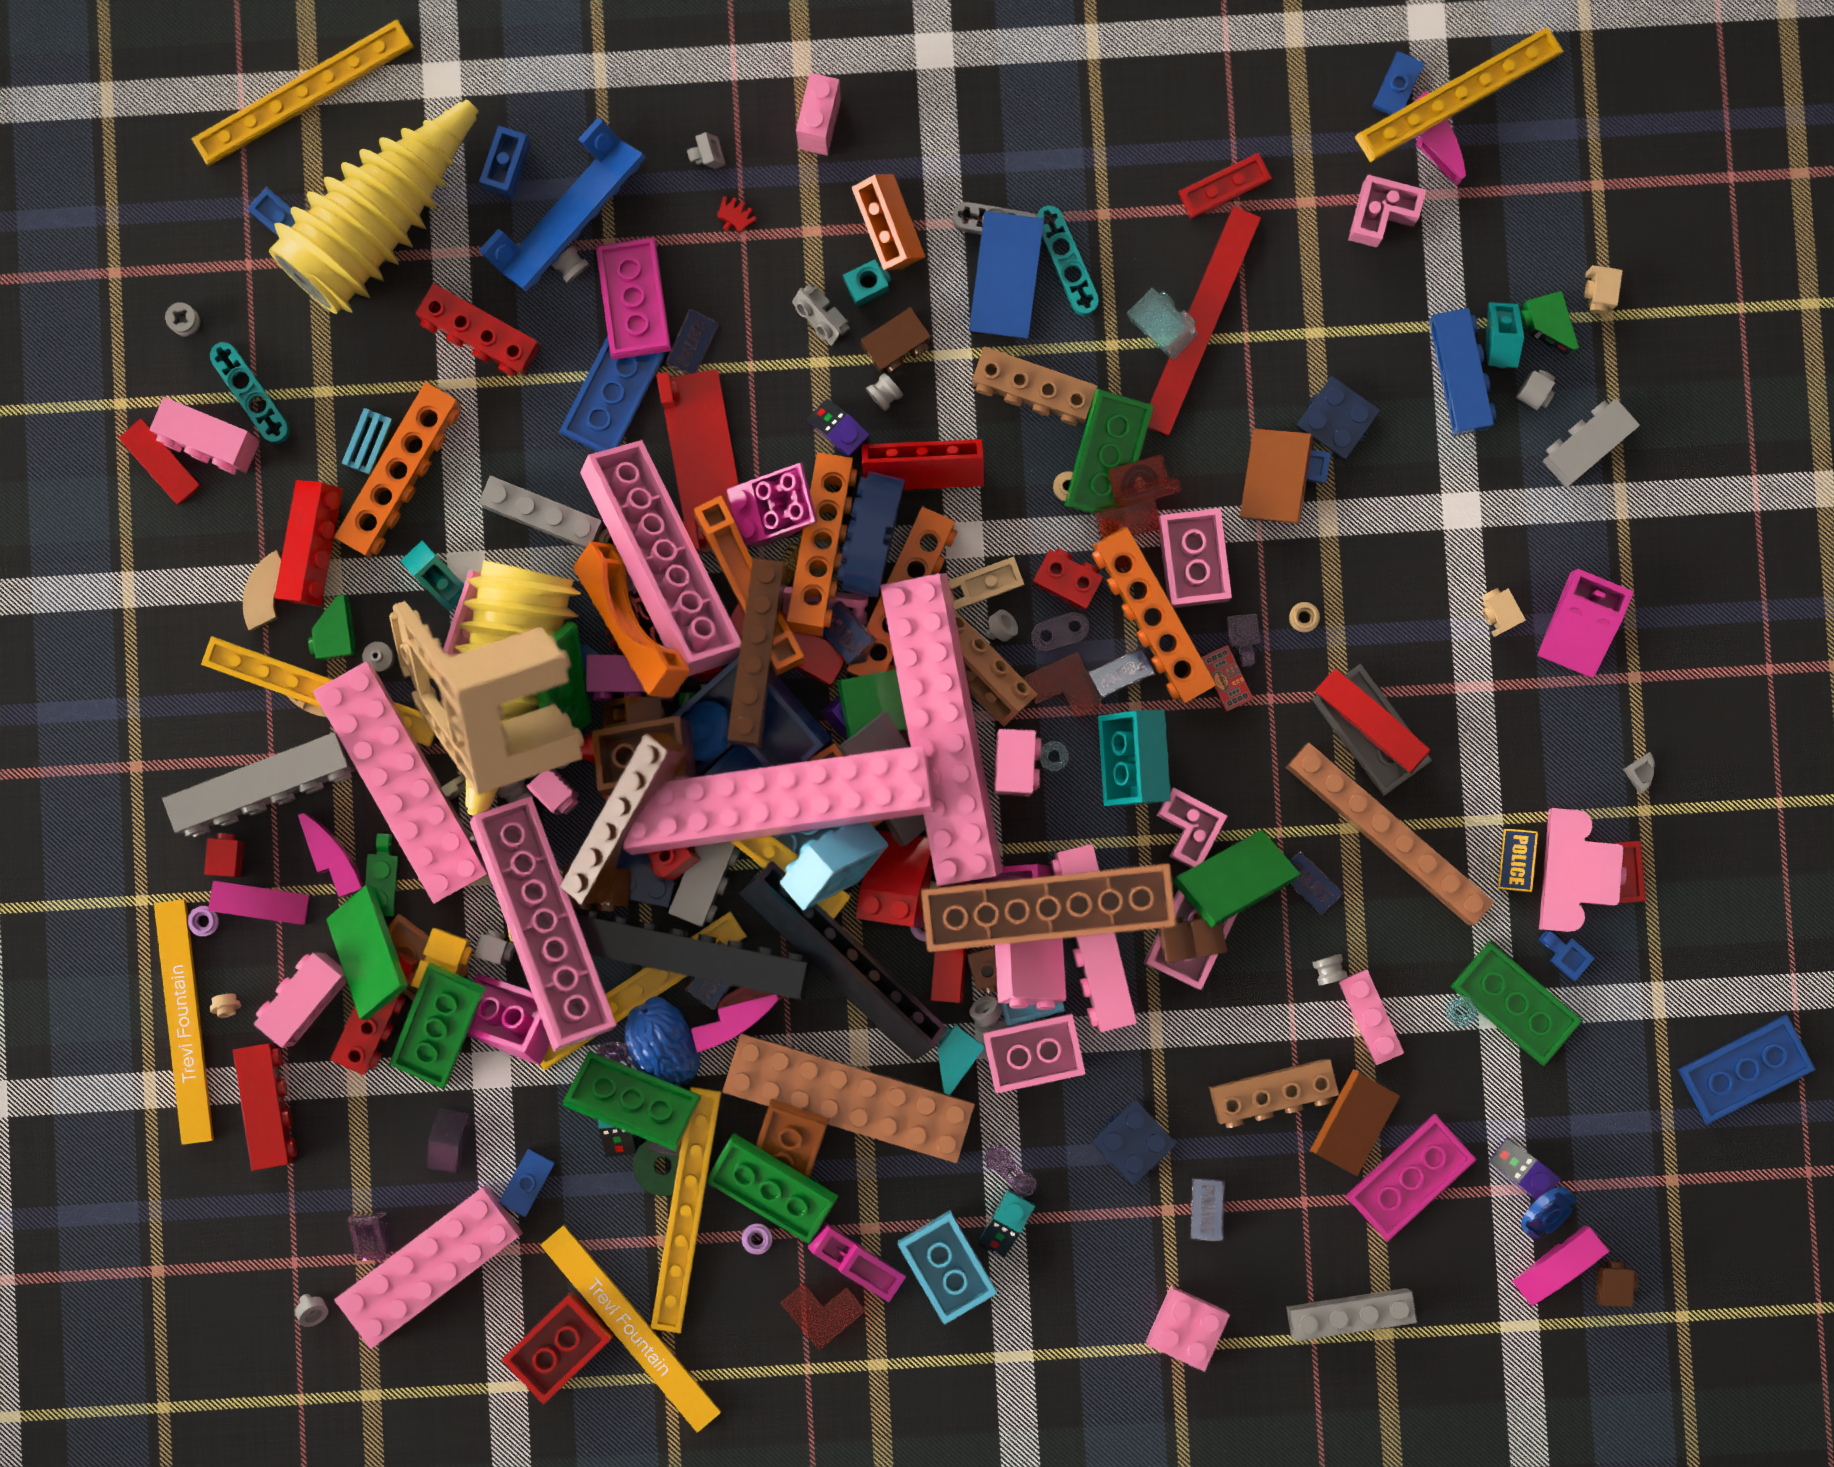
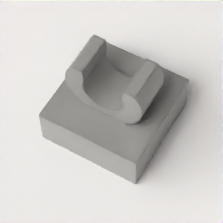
(707, 152)

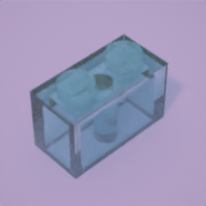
(1163, 323)

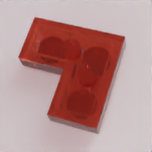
(1137, 518)
(1069, 677)
(822, 1321)

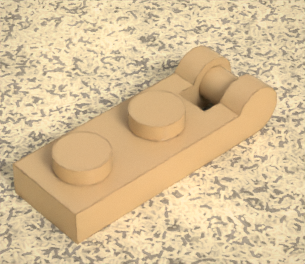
(986, 583)

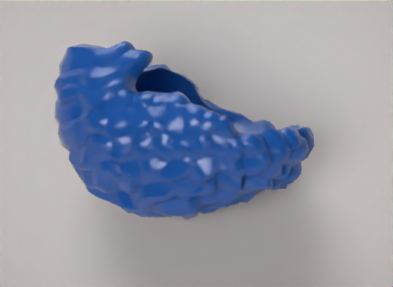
(661, 1042)

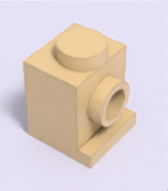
(1602, 289)
(1501, 610)

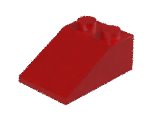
(895, 882)

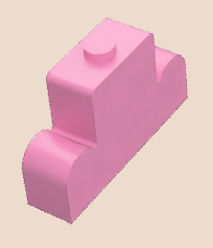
(1576, 871)

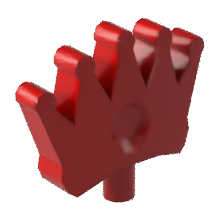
(734, 216)

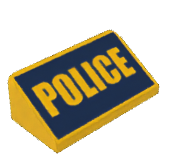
(1517, 860)

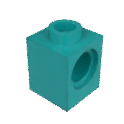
(861, 294)

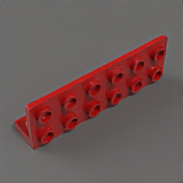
(698, 444)

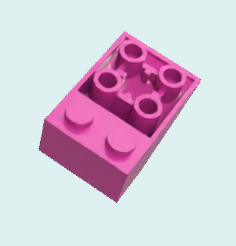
(772, 506)
(1584, 622)

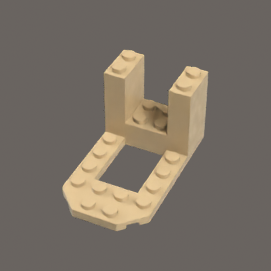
(472, 695)

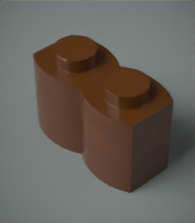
(1191, 940)

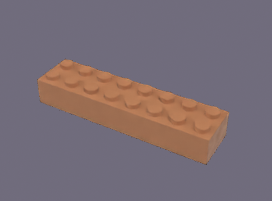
(1048, 907)
(850, 1097)

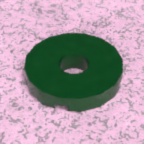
(648, 1176)

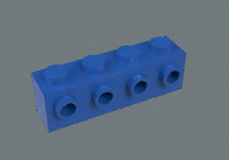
(1461, 371)

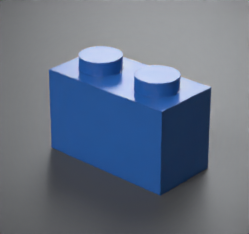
(505, 162)

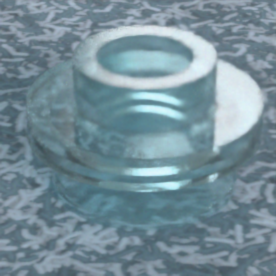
(1063, 756)
(1457, 1019)

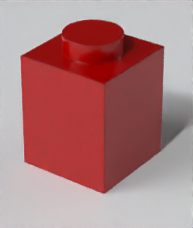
(224, 856)

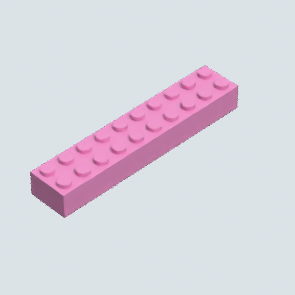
(943, 722)
(784, 800)

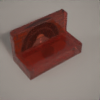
(1141, 481)

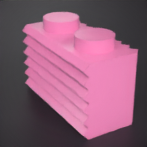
(554, 792)

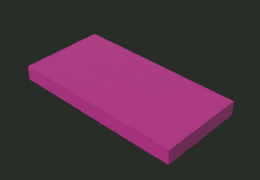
(633, 298)
(1410, 1177)

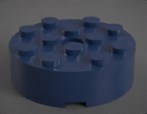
(870, 533)

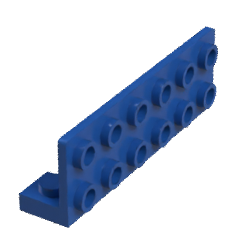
(567, 218)

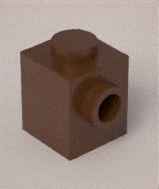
(984, 969)
(1616, 1284)

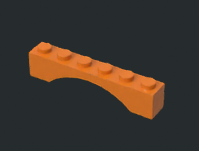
(736, 565)
(604, 578)

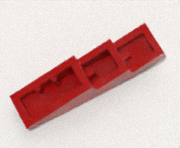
(1372, 721)

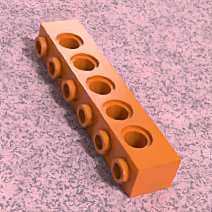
(397, 453)
(828, 471)
(926, 525)
(1197, 678)

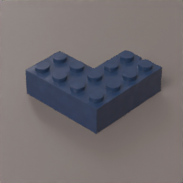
(789, 729)

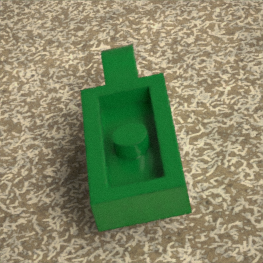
(383, 874)

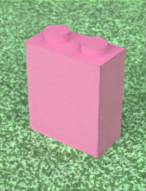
(818, 114)
(1031, 973)

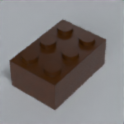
(618, 744)

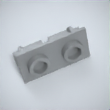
(811, 304)

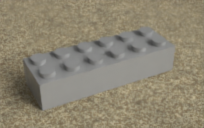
(258, 785)

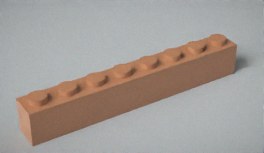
(1390, 834)

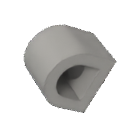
(1537, 389)
(494, 948)

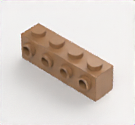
(1033, 385)
(991, 677)
(1274, 1091)

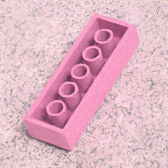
(1098, 956)
(428, 1266)

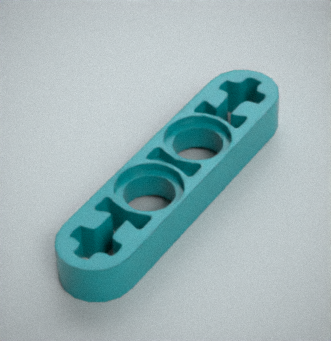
(1071, 259)
(248, 394)

